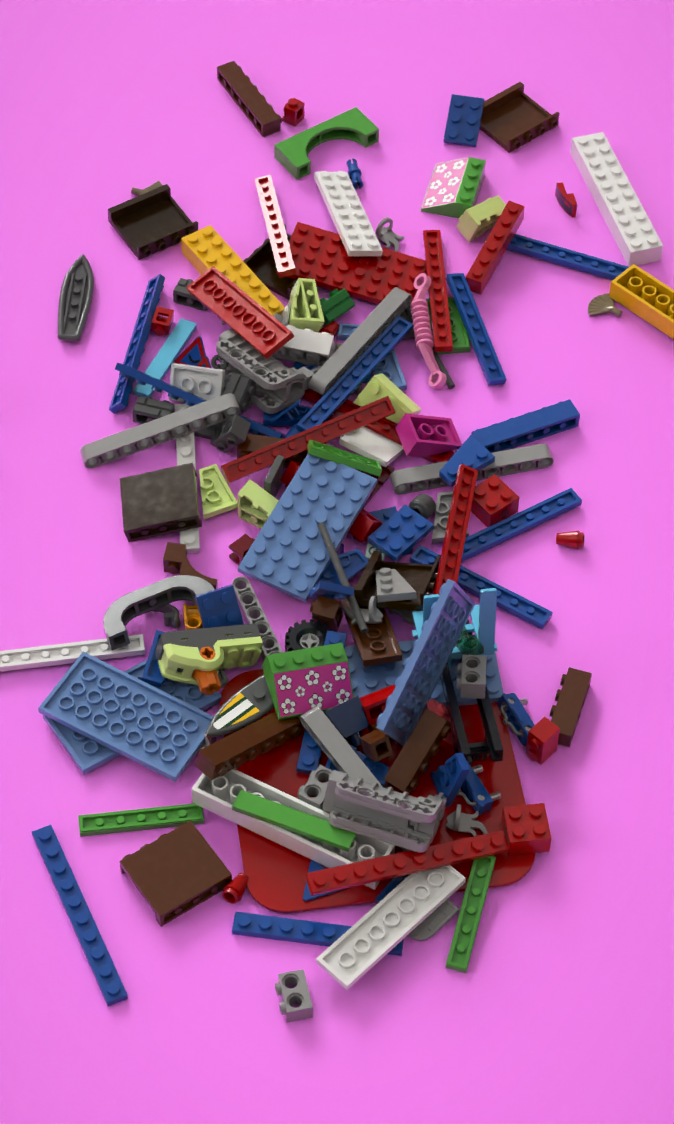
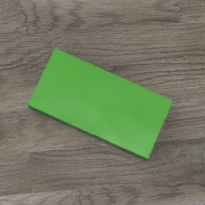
(459, 334)
(344, 457)

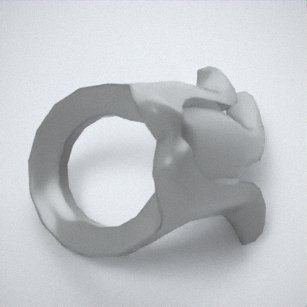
(386, 234)
(370, 615)
(464, 822)

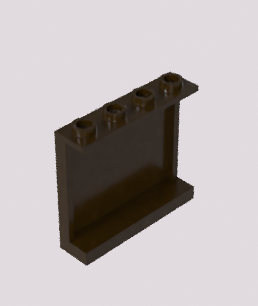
(151, 222)
(264, 267)
(160, 502)
(419, 576)

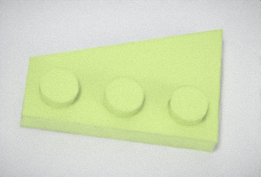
(215, 492)

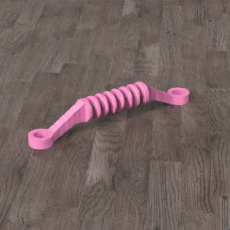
(423, 330)

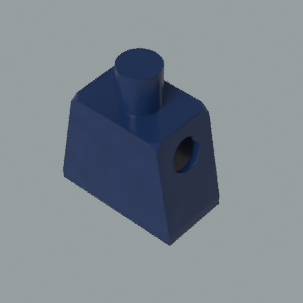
(349, 719)

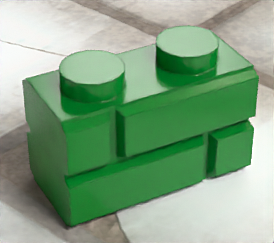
(336, 305)

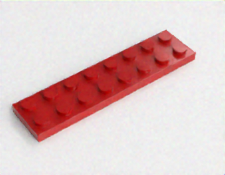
(240, 312)

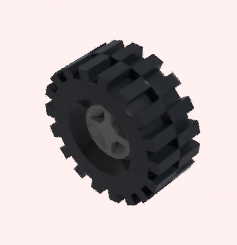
(305, 635)

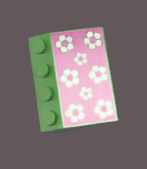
(454, 187)
(308, 679)

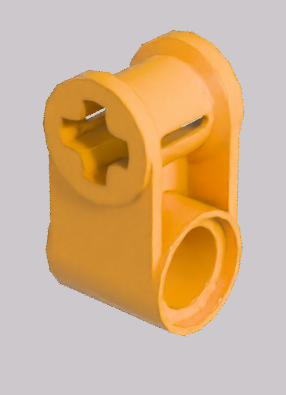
(191, 617)

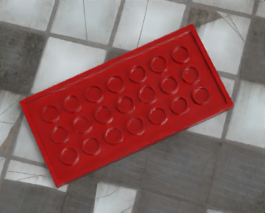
(323, 257)

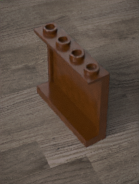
(515, 118)
(176, 872)

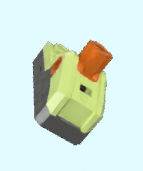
(198, 653)

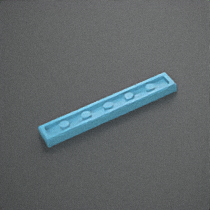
(167, 355)

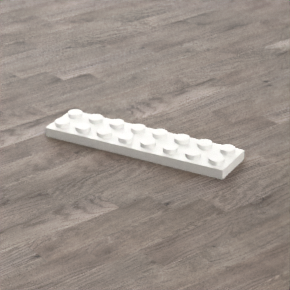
(348, 214)
(388, 923)

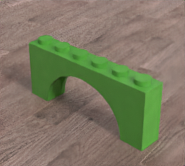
(346, 126)

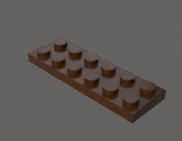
(377, 644)

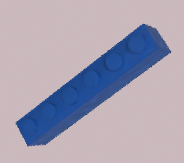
(529, 427)

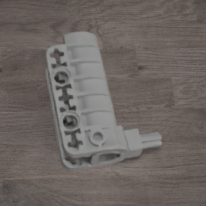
(274, 381)
(383, 812)

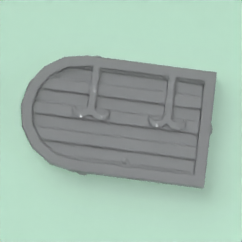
(434, 922)

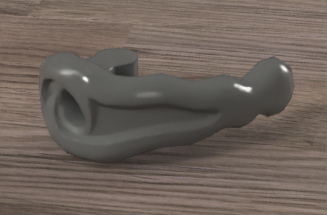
(170, 615)

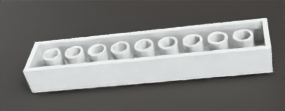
(616, 199)
(221, 793)

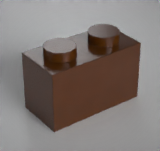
(327, 611)

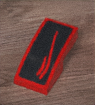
(566, 201)

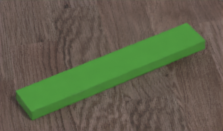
(139, 819)
(293, 820)
(470, 914)

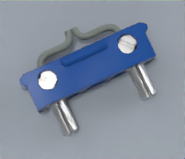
(516, 715)
(475, 792)

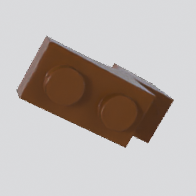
(176, 561)
(376, 744)

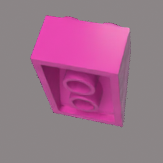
(427, 435)

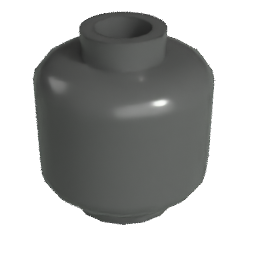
(423, 505)

